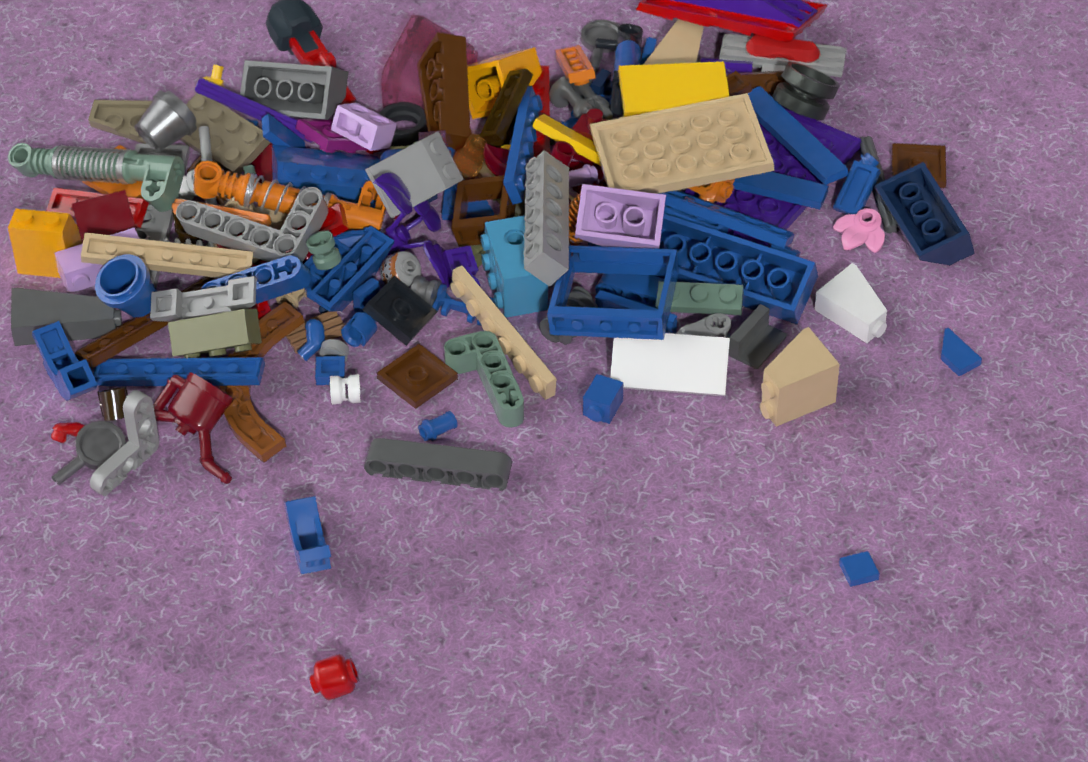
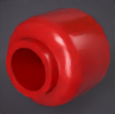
(334, 677)

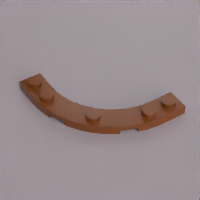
(241, 415)

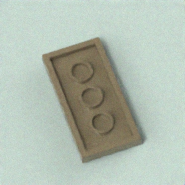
(232, 137)

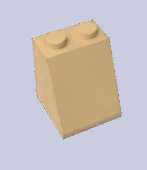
(799, 380)

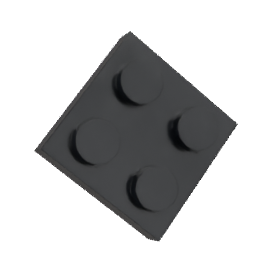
(400, 310)

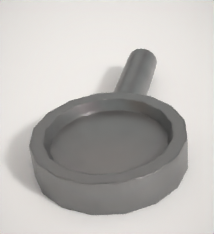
(598, 29)
(94, 446)

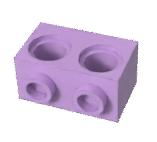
(363, 126)

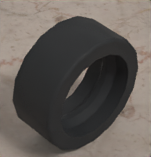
(407, 112)

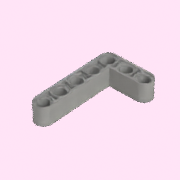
(255, 233)

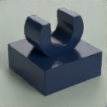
(602, 83)

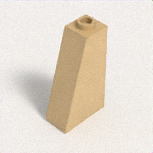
(678, 45)

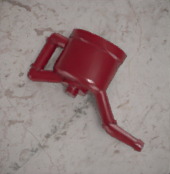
(194, 410)

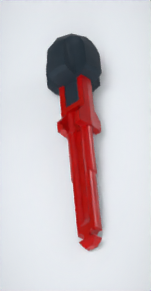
(298, 30)

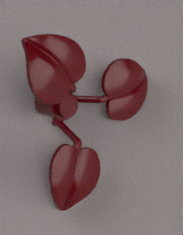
(497, 159)

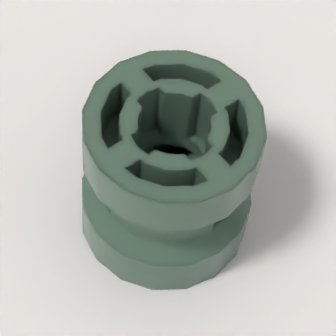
(323, 250)

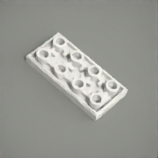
(672, 365)

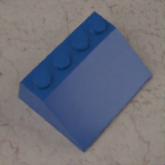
(329, 172)

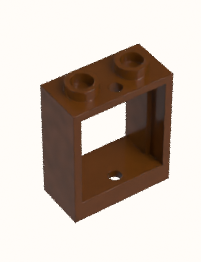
(469, 230)

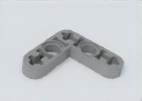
(142, 443)

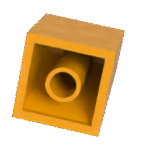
(489, 75)
(37, 237)

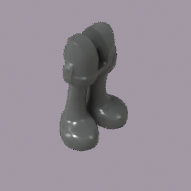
(579, 96)

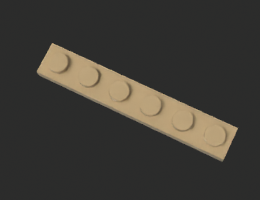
(167, 255)
(511, 342)

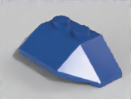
(361, 258)

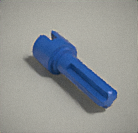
(359, 329)

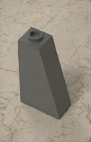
(79, 315)

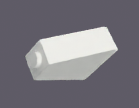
(852, 304)

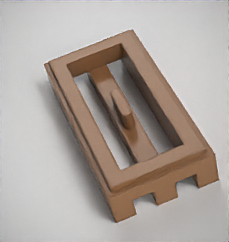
(328, 319)

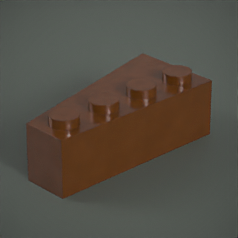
(445, 87)

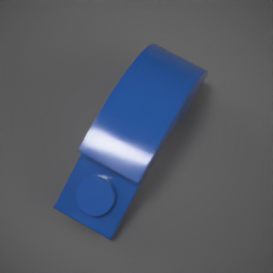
(67, 373)
(307, 535)

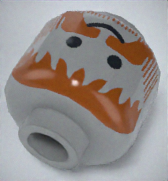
(401, 265)

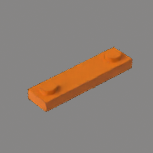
(575, 65)

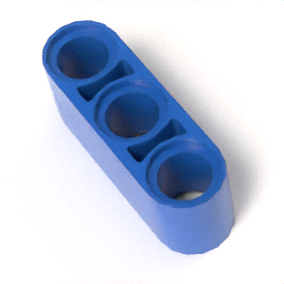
(632, 287)

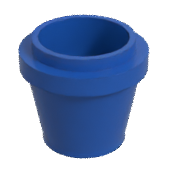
(126, 285)

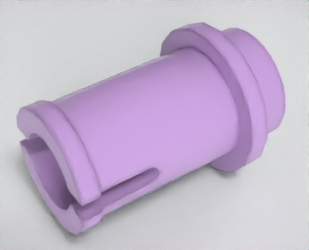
(585, 175)

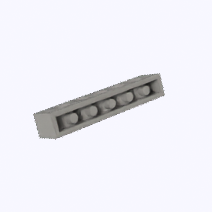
(546, 218)

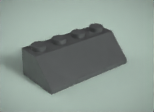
(295, 88)

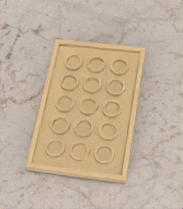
(682, 146)

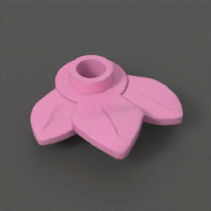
(859, 232)

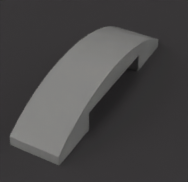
(175, 306)

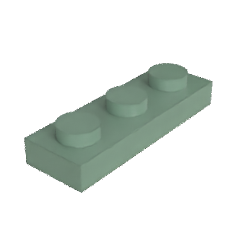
(705, 298)

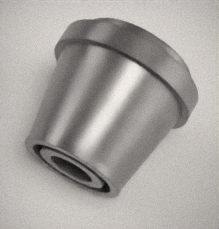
(165, 121)

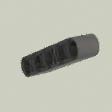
(438, 463)

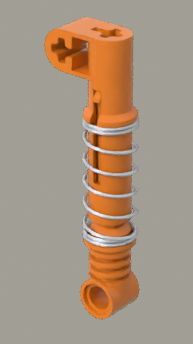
(281, 198)

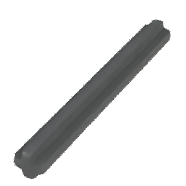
(888, 221)

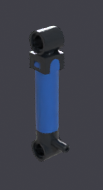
(627, 52)

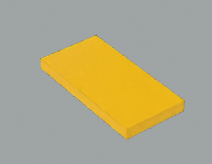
(670, 85)

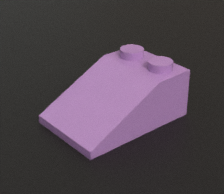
(620, 217)

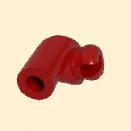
(61, 431)

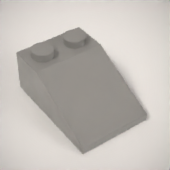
(424, 169)

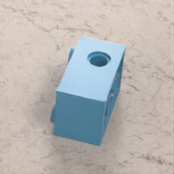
(515, 288)

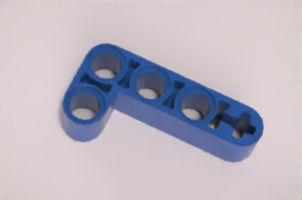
(286, 276)

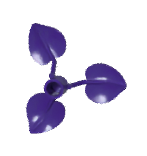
(400, 196)

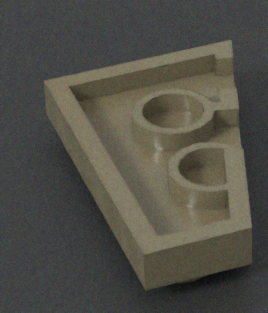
(118, 117)

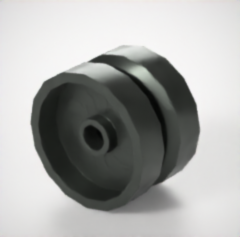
(806, 91)

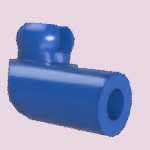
(315, 337)

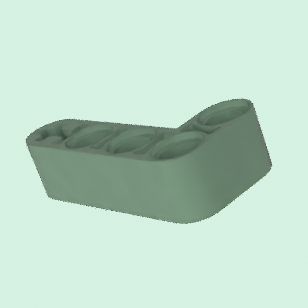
(483, 353)

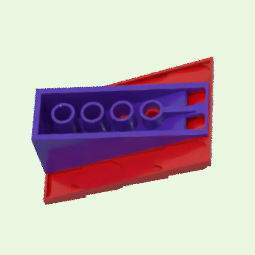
(769, 18)

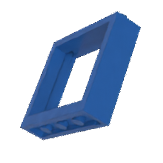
(610, 321)

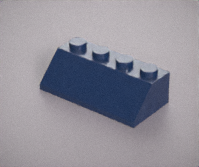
(926, 216)

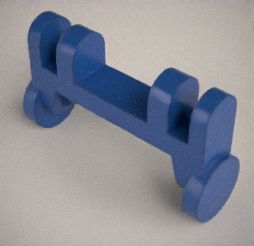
(447, 303)

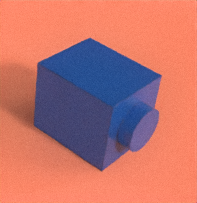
(603, 399)

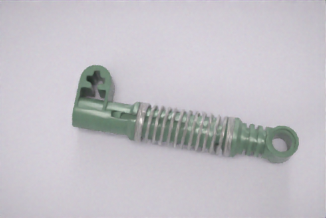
(160, 173)

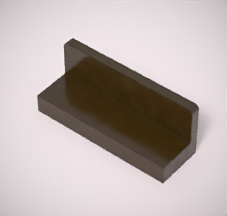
(502, 118)

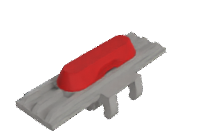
(774, 54)

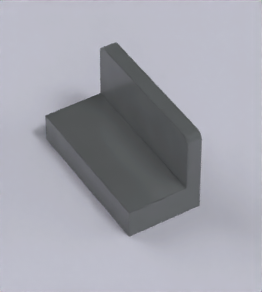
(755, 339)

